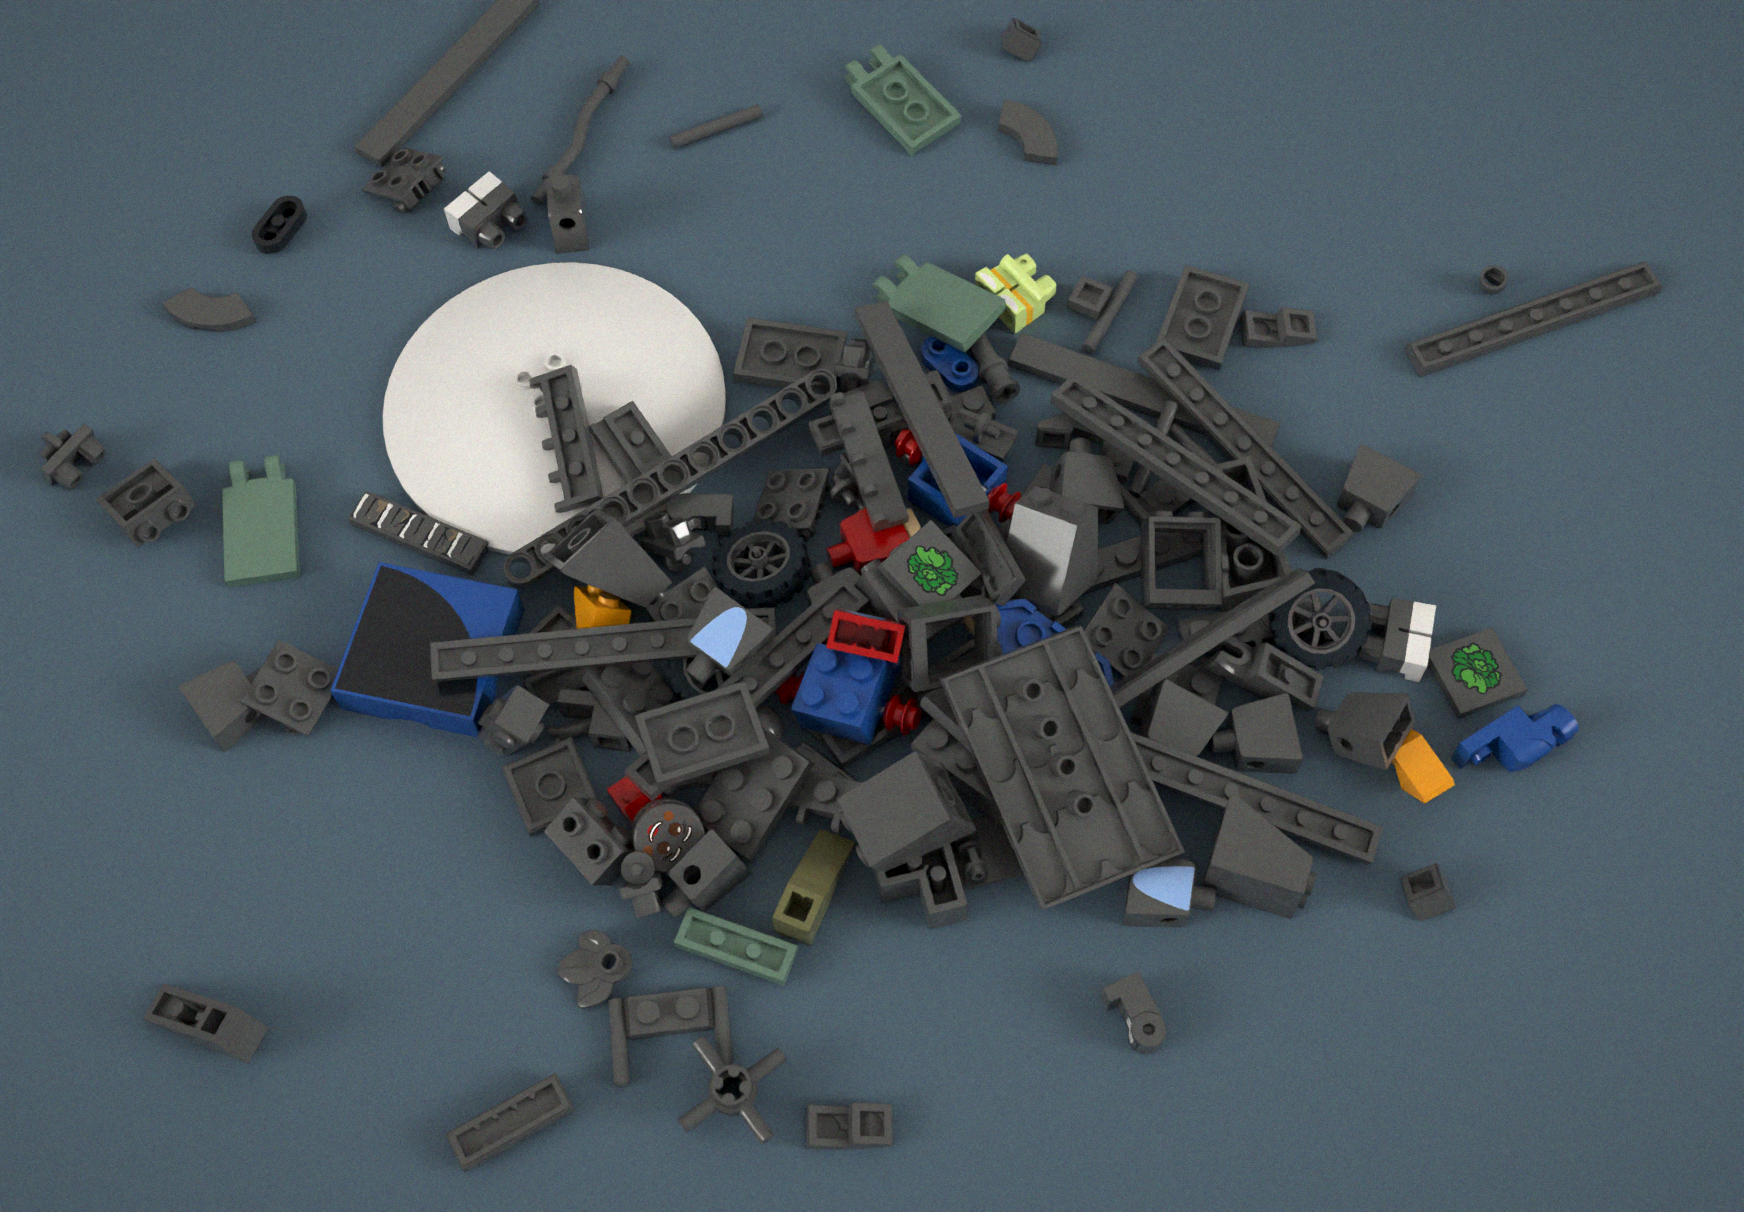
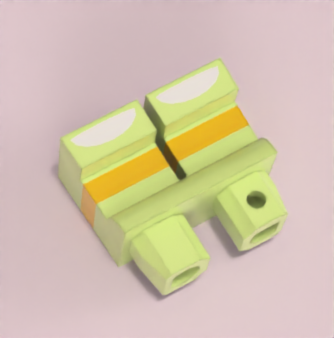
(1023, 295)

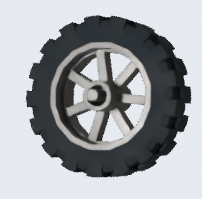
(1342, 646)

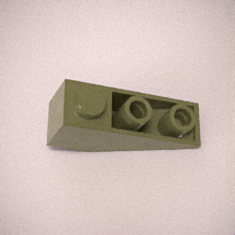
(812, 887)

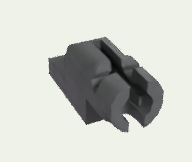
(1264, 672)

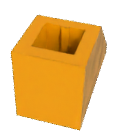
(598, 608)

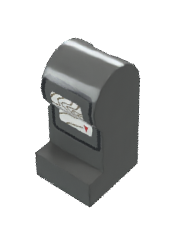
(704, 511)
(1138, 1012)

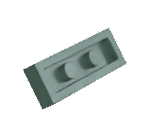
(736, 946)

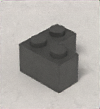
(934, 879)

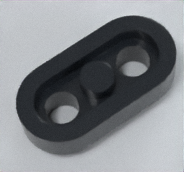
(275, 227)

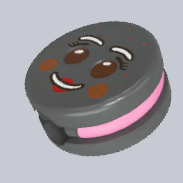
(666, 831)

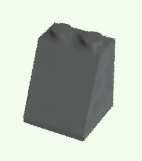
(1054, 548)
(609, 559)
(904, 812)
(1258, 863)

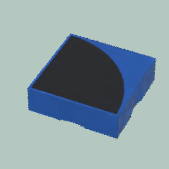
(389, 649)

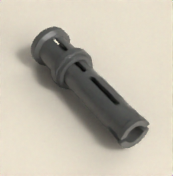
(994, 371)

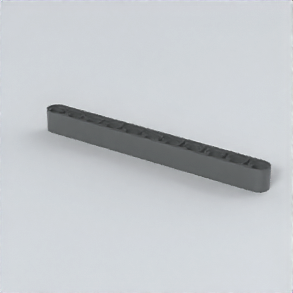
(684, 464)

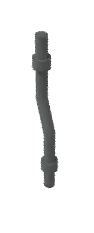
(606, 85)

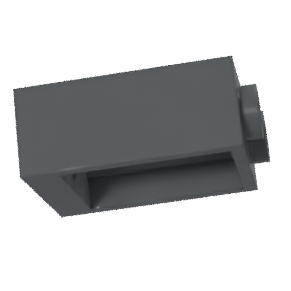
(1212, 571)
(914, 646)

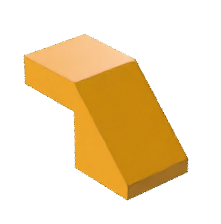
(1420, 769)

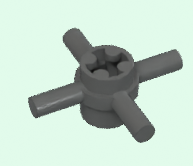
(721, 1078)

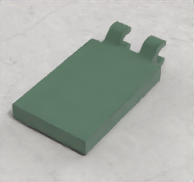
(901, 100)
(940, 303)
(260, 526)

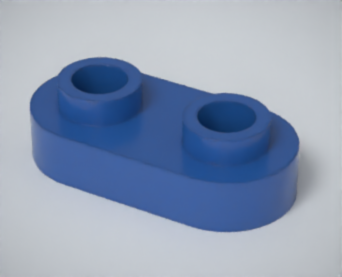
(948, 362)

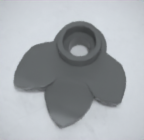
(589, 967)

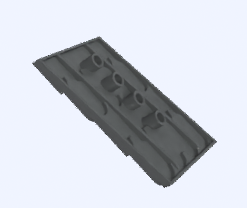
(1061, 767)

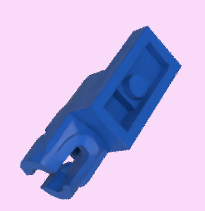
(1518, 738)

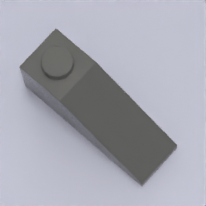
(206, 1022)

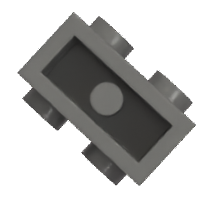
(512, 721)
(591, 840)

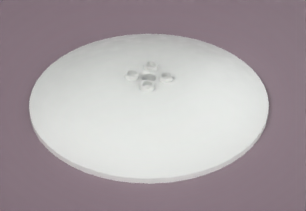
(464, 407)

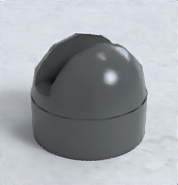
(1495, 275)

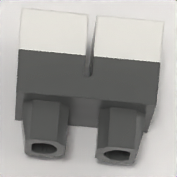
(485, 212)
(1404, 637)

